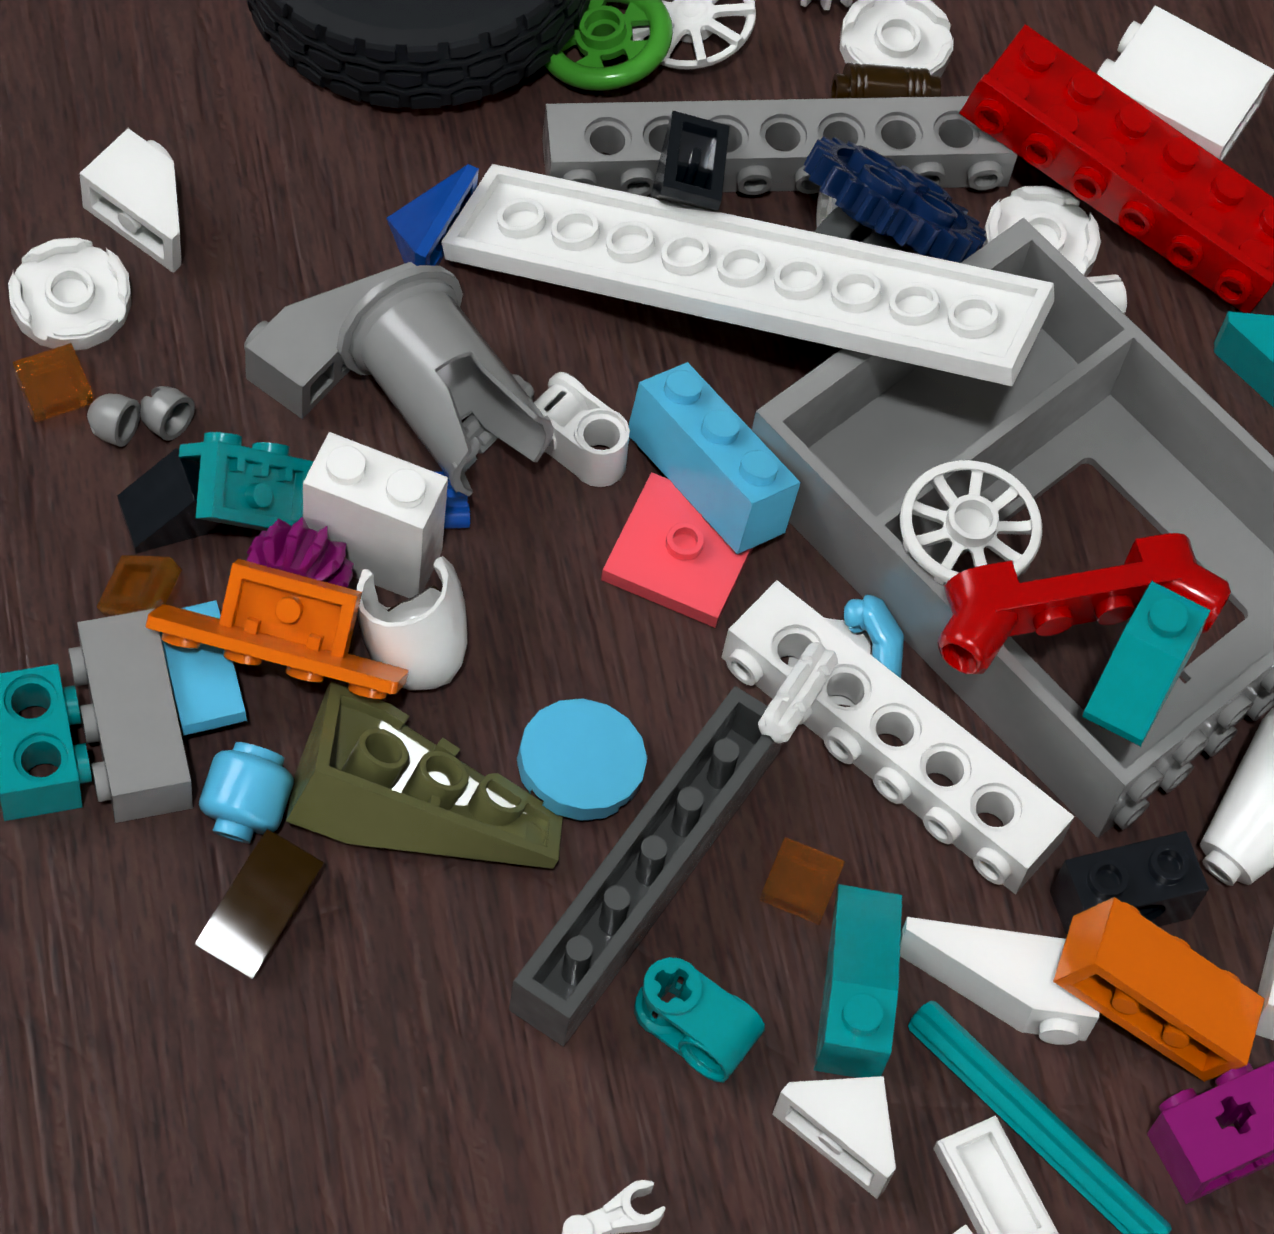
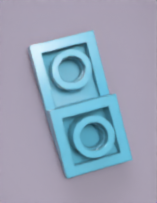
(203, 682)

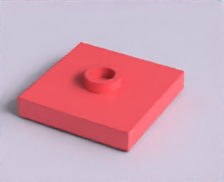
(674, 555)

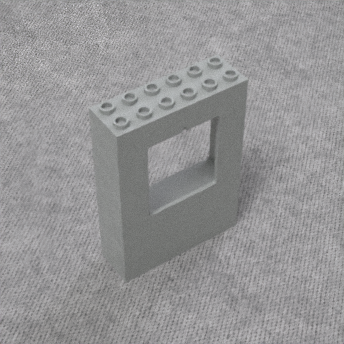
(1084, 396)

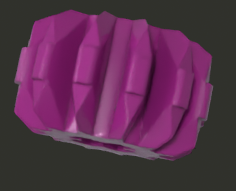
(302, 552)

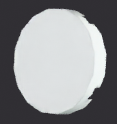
(897, 34)
(1055, 217)
(70, 294)

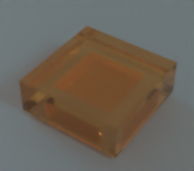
(53, 382)
(139, 584)
(802, 880)

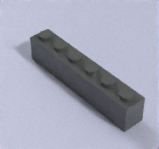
(644, 870)

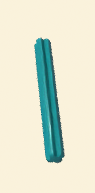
(1035, 1122)

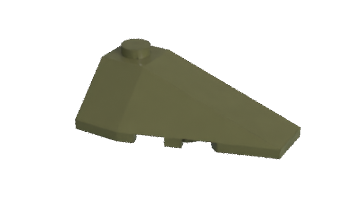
(391, 788)

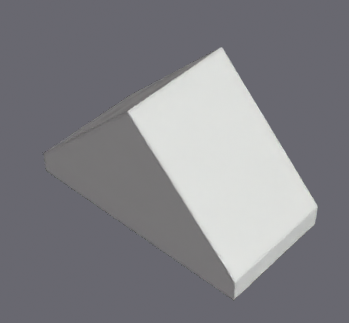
(845, 1124)

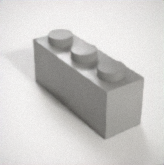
(131, 717)

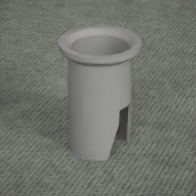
(439, 368)

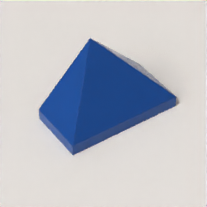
(427, 219)

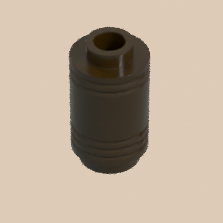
(884, 82)

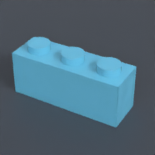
(713, 457)

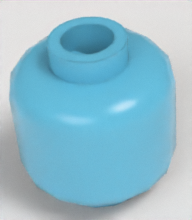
(246, 791)

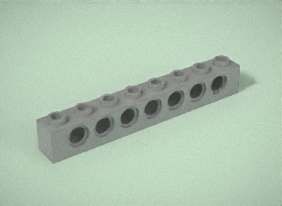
(636, 132)

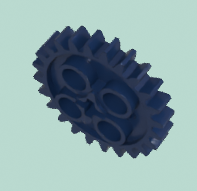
(893, 200)

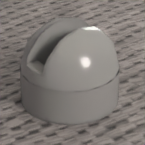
(167, 412)
(114, 418)

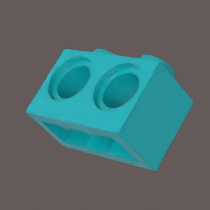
(39, 741)

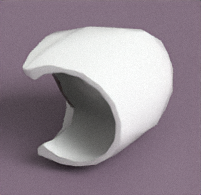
(419, 633)

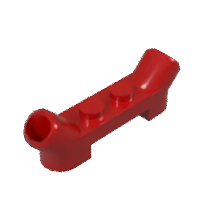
(993, 605)

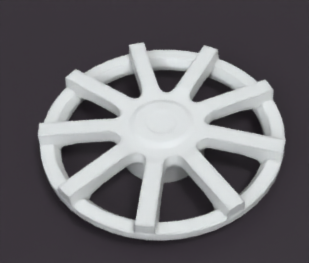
(695, 22)
(970, 520)

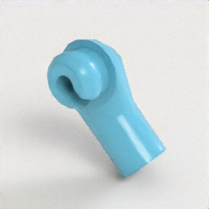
(886, 635)

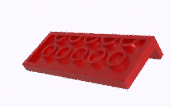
(1129, 166)

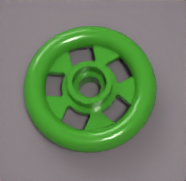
(609, 34)

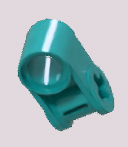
(701, 1022)

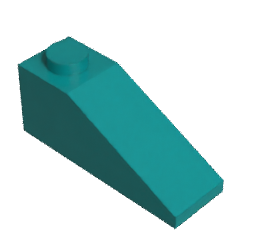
(860, 984)

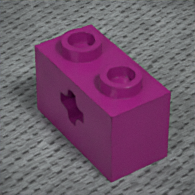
(1195, 1146)

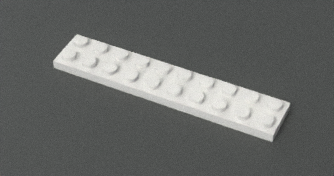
(752, 273)

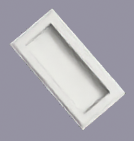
(992, 1181)

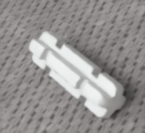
(797, 692)

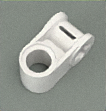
(584, 422)

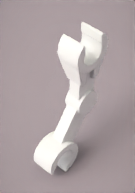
(617, 1214)

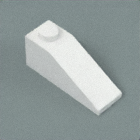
(1003, 974)

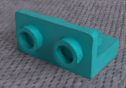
(247, 483)

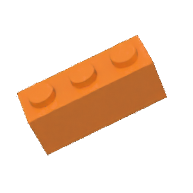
(1159, 989)

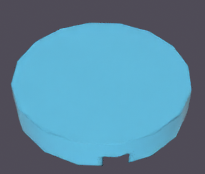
(582, 759)

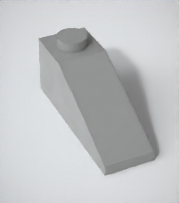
(297, 351)

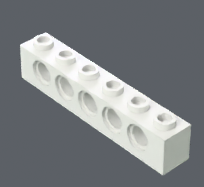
(933, 742)

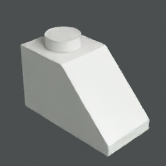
(136, 195)

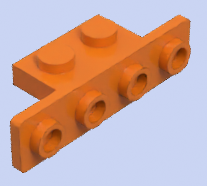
(285, 622)

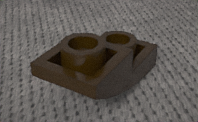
(259, 903)

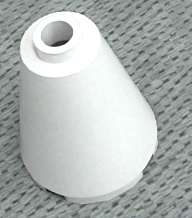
(1242, 830)

